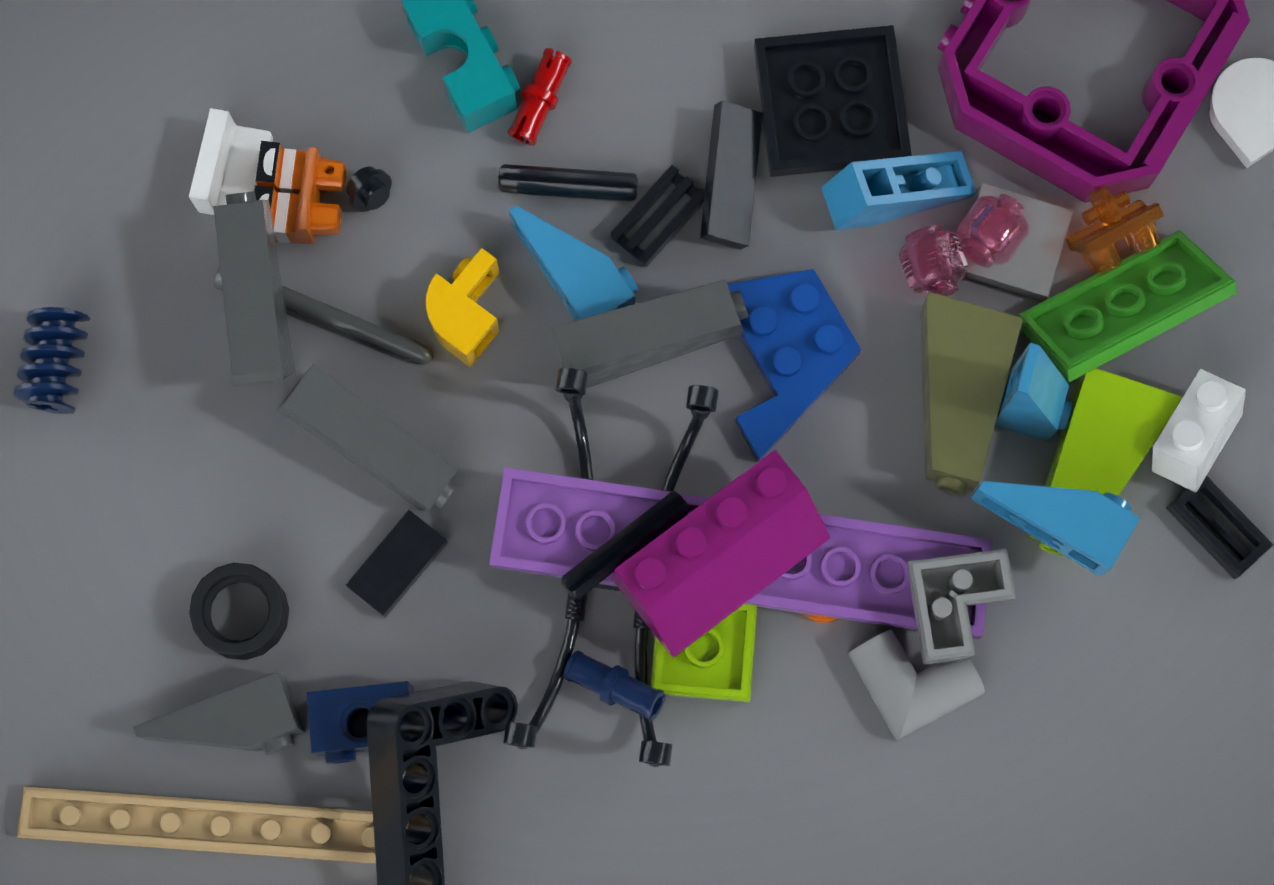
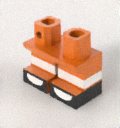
(293, 186)

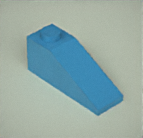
(895, 188)
(578, 273)
(1034, 397)
(1071, 521)

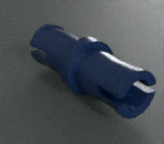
(614, 685)

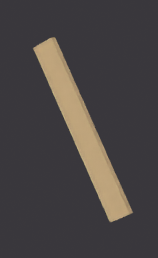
(197, 824)

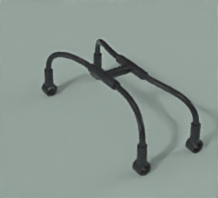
(572, 384)

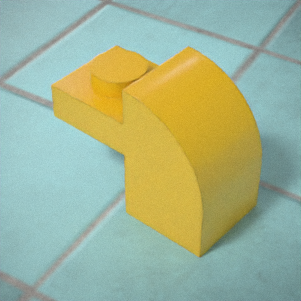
(452, 308)

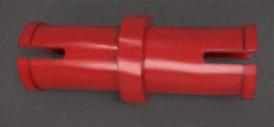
(539, 96)

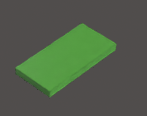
(1126, 305)

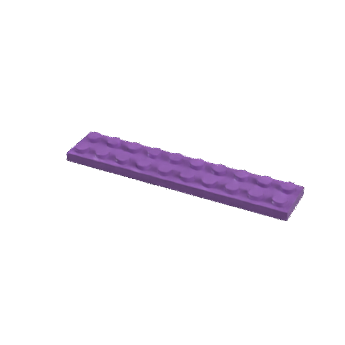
(856, 575)

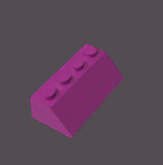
(722, 554)

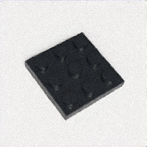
(831, 99)

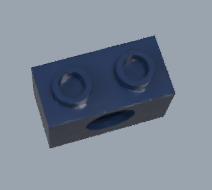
(333, 713)

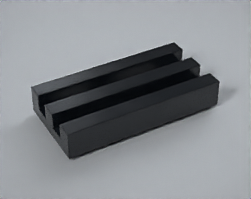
(684, 186)
(1205, 537)

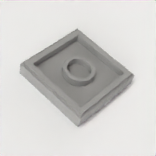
(1036, 260)

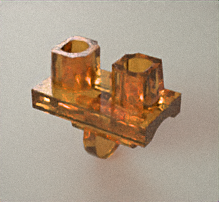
(1133, 222)

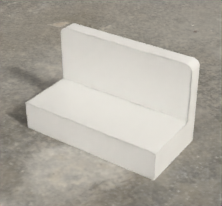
(225, 161)

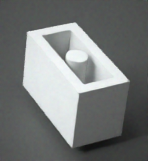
(1198, 430)

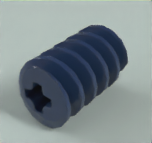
(49, 358)

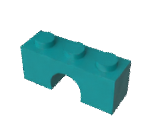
(480, 87)

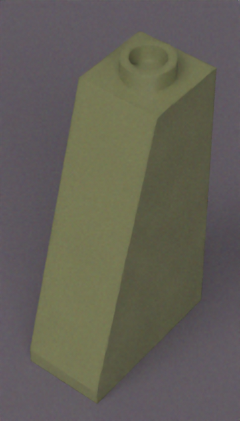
(963, 384)

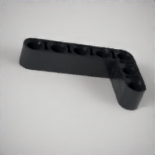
(469, 712)

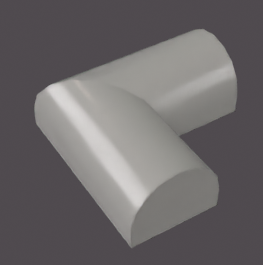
(944, 590)
(912, 698)

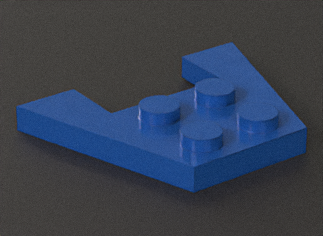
(797, 347)

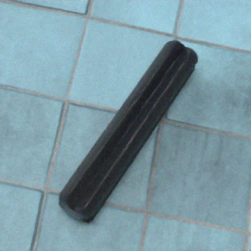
(568, 182)
(624, 545)

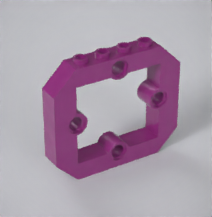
(1060, 149)

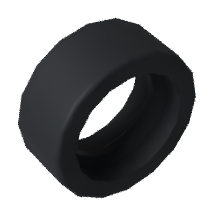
(206, 593)

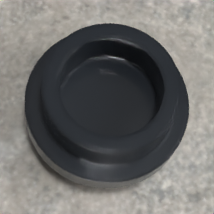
(369, 188)

